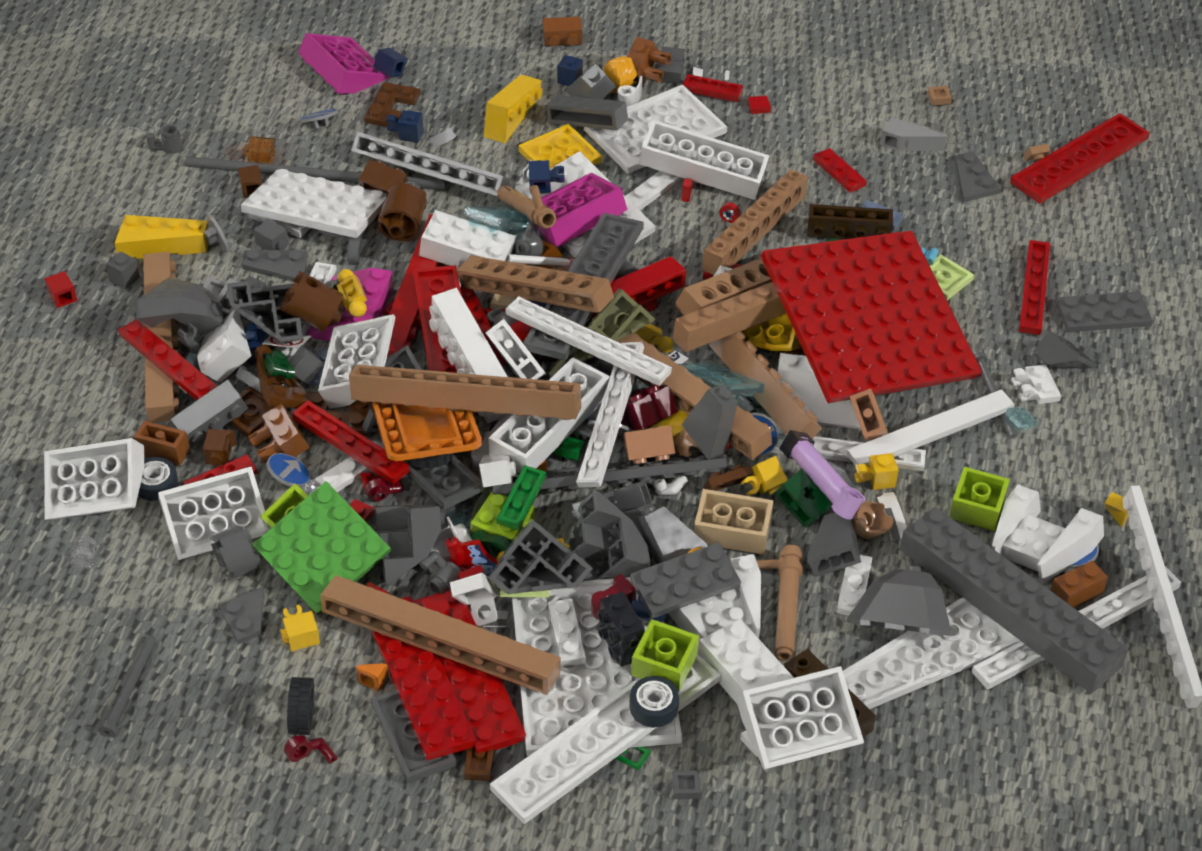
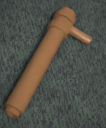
(534, 209)
(790, 571)

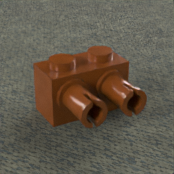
(644, 55)
(285, 434)

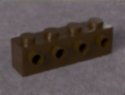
(848, 221)
(808, 663)

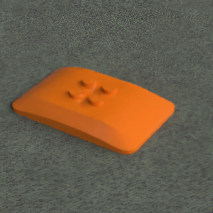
(425, 431)

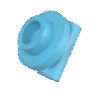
(930, 255)

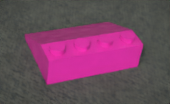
(340, 62)
(580, 207)
(377, 288)

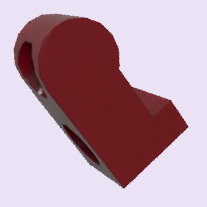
(620, 584)

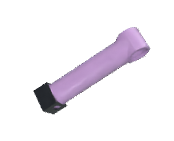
(800, 447)

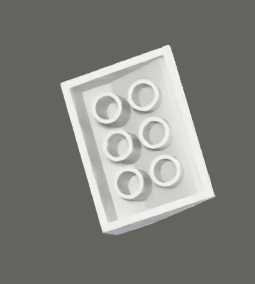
(353, 344)
(800, 376)
(92, 478)
(209, 507)
(800, 717)

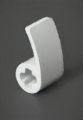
(630, 94)

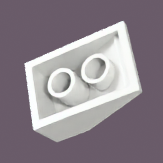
(224, 348)

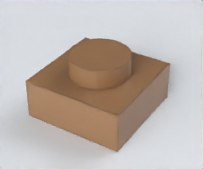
(939, 95)
(1036, 152)

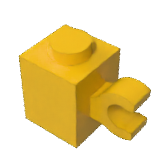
(881, 471)
(767, 477)
(299, 629)

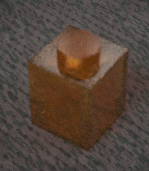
(260, 150)

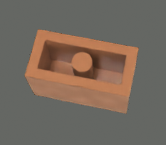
(868, 415)
(648, 443)

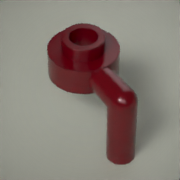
(379, 489)
(299, 748)

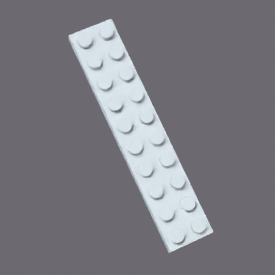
(585, 748)

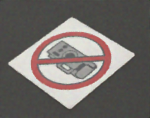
(293, 344)

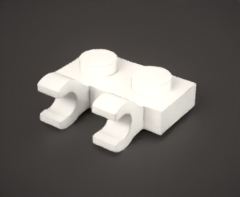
(1037, 384)

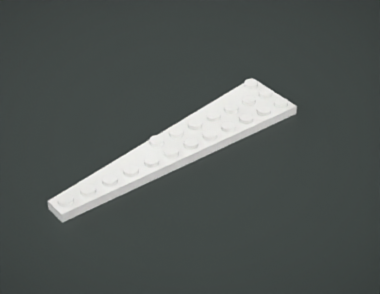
(924, 658)

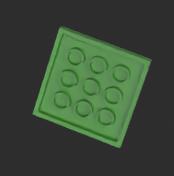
(321, 541)

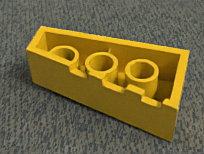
(510, 107)
(158, 234)

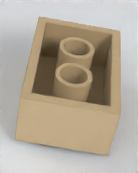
(734, 521)

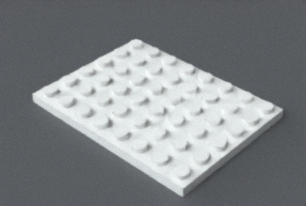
(578, 686)

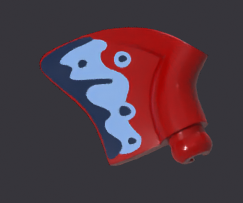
(470, 554)

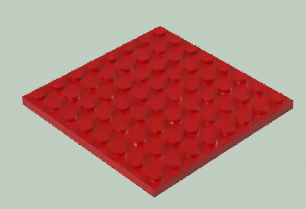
(870, 315)

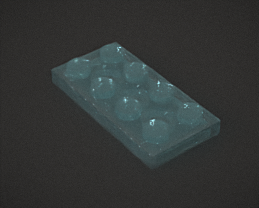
(496, 217)
(715, 375)

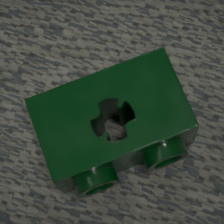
(803, 498)

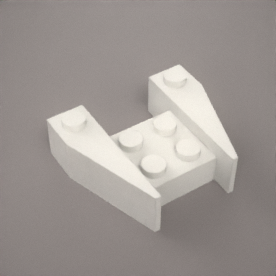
(1039, 543)
(725, 608)

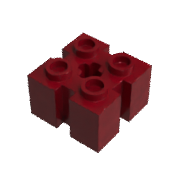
(648, 407)

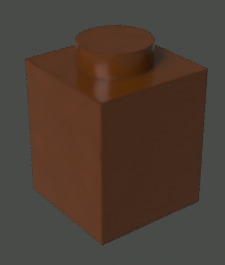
(249, 179)

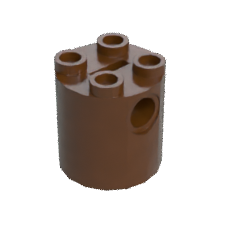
(402, 212)
(313, 302)

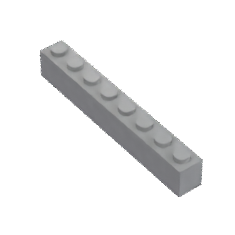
(428, 164)

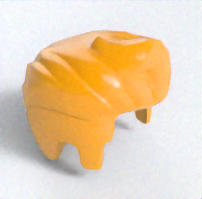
(621, 72)

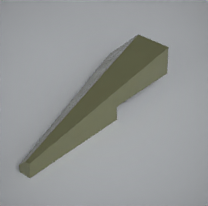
(615, 321)

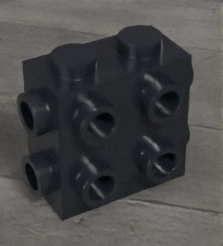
(619, 627)

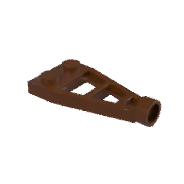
(291, 396)

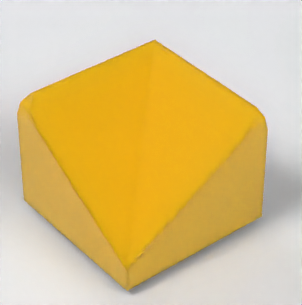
(1114, 505)

